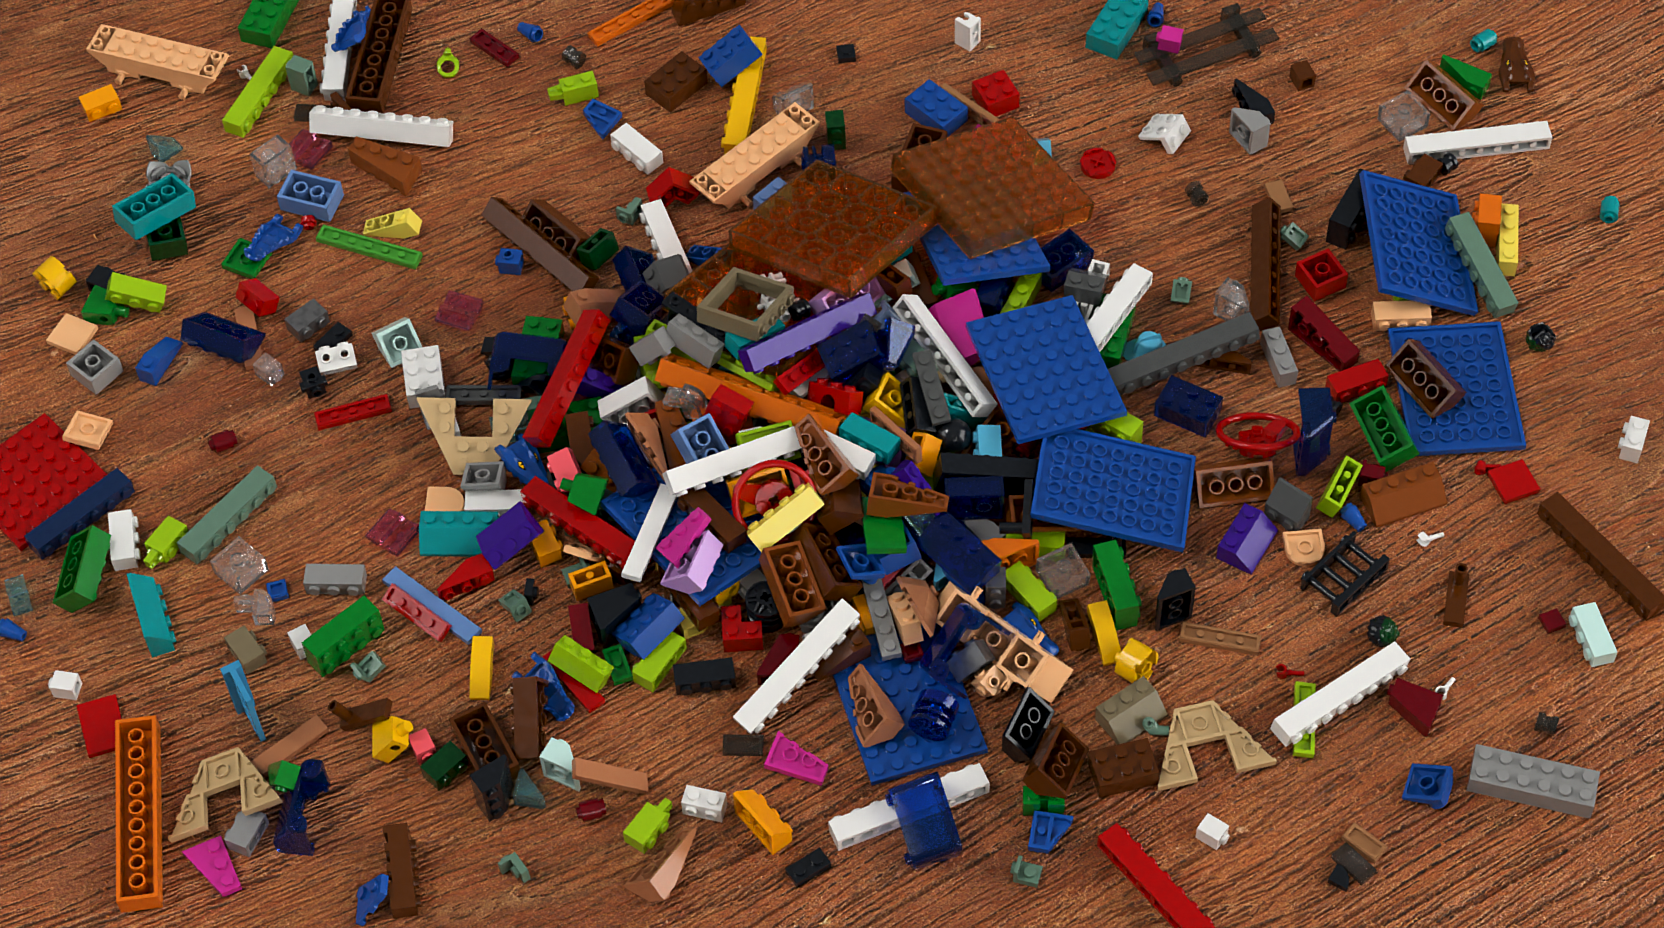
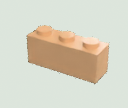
(1399, 314)
(905, 619)

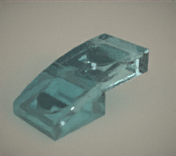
(18, 595)

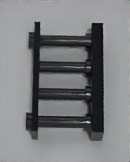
(677, 305)
(1351, 590)

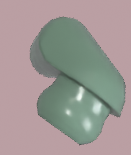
(1154, 728)

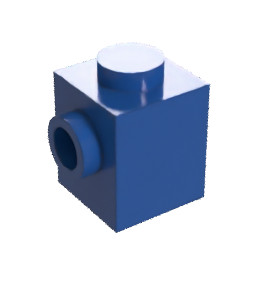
(510, 261)

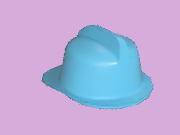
(1145, 343)

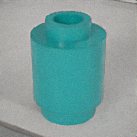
(1483, 40)
(1609, 209)

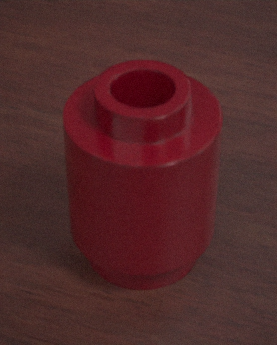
(222, 441)
(1025, 449)
(591, 809)

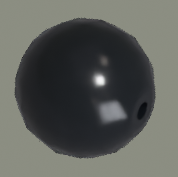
(954, 436)

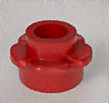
(308, 222)

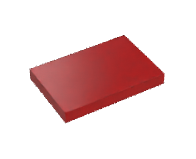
(98, 724)

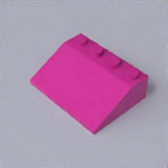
(952, 318)

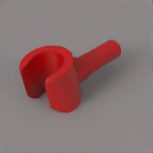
(1481, 467)
(1282, 675)

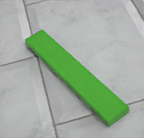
(369, 246)

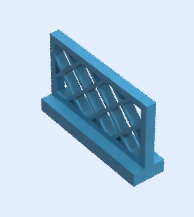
(241, 695)

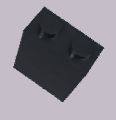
(611, 609)

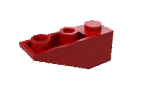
(469, 575)

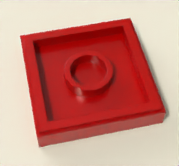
(1513, 481)

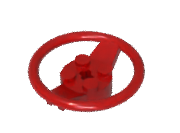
(1259, 439)
(759, 494)

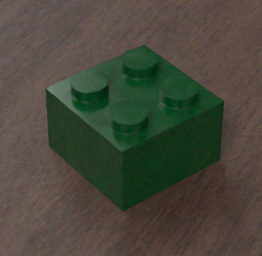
(167, 241)

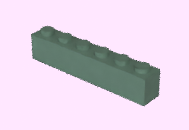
(1481, 265)
(227, 515)

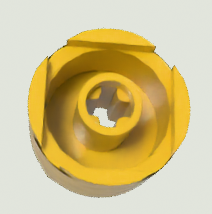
(54, 277)
(1135, 661)

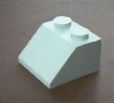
(395, 338)
(557, 763)

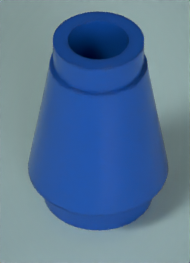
(1156, 15)
(530, 31)
(1352, 516)
(10, 630)

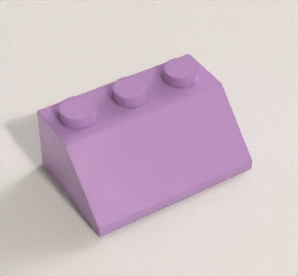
(694, 566)

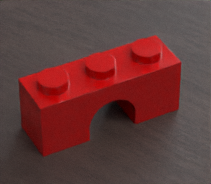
(845, 397)

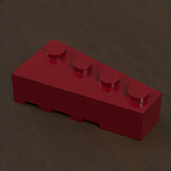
(1322, 335)

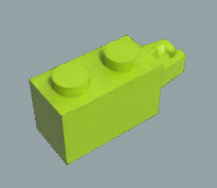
(575, 88)
(163, 542)
(648, 825)

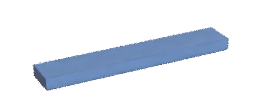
(461, 626)

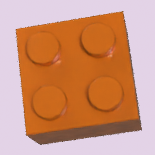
(1488, 217)

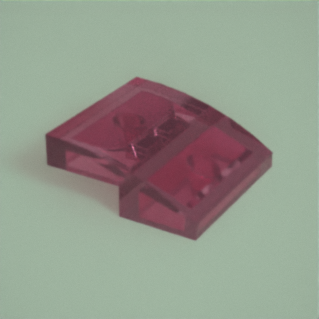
(309, 148)
(459, 310)
(393, 532)

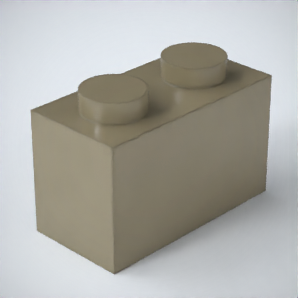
(245, 649)

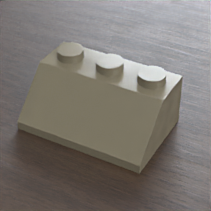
(1125, 711)

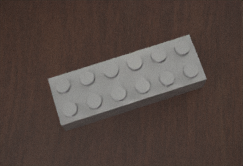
(1533, 781)

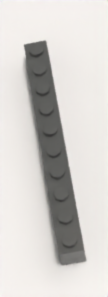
(1185, 353)

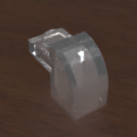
(688, 398)
(259, 604)

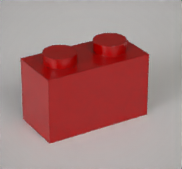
(257, 297)

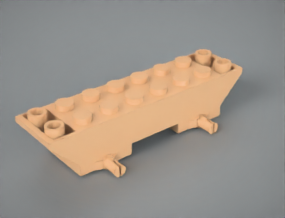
(140, 54)
(770, 147)
(1015, 654)

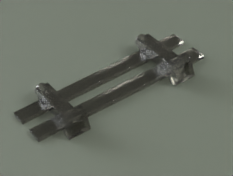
(1230, 22)

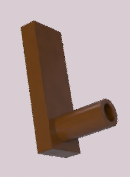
(1456, 596)
(361, 714)

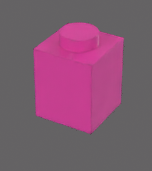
(1170, 39)

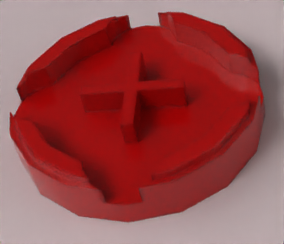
(1097, 163)

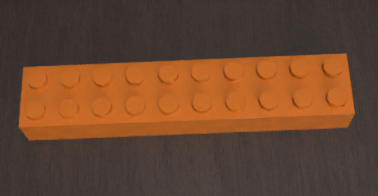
(770, 405)
(138, 814)

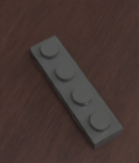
(931, 387)
(481, 395)

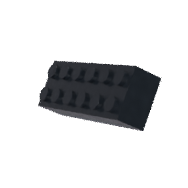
(967, 465)

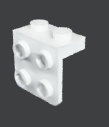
(1168, 128)

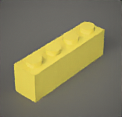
(1508, 240)
(785, 517)

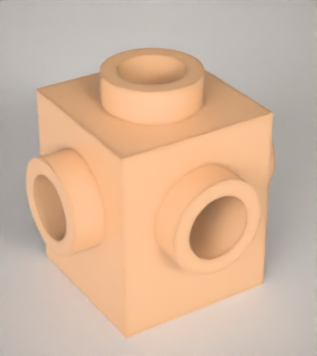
(988, 681)

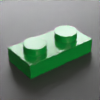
(616, 657)

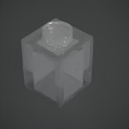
(268, 369)

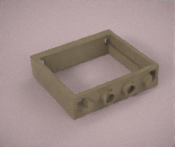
(710, 315)

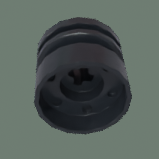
(762, 607)

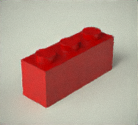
(1357, 380)

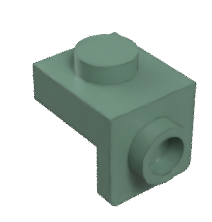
(368, 667)

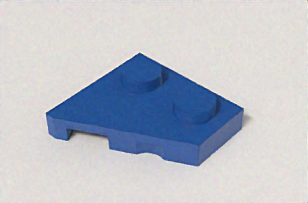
(601, 117)
(1047, 830)
(370, 896)

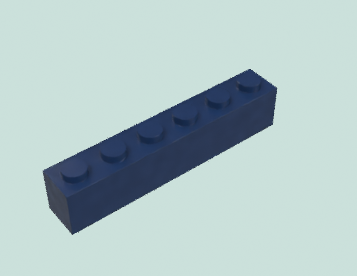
(79, 513)

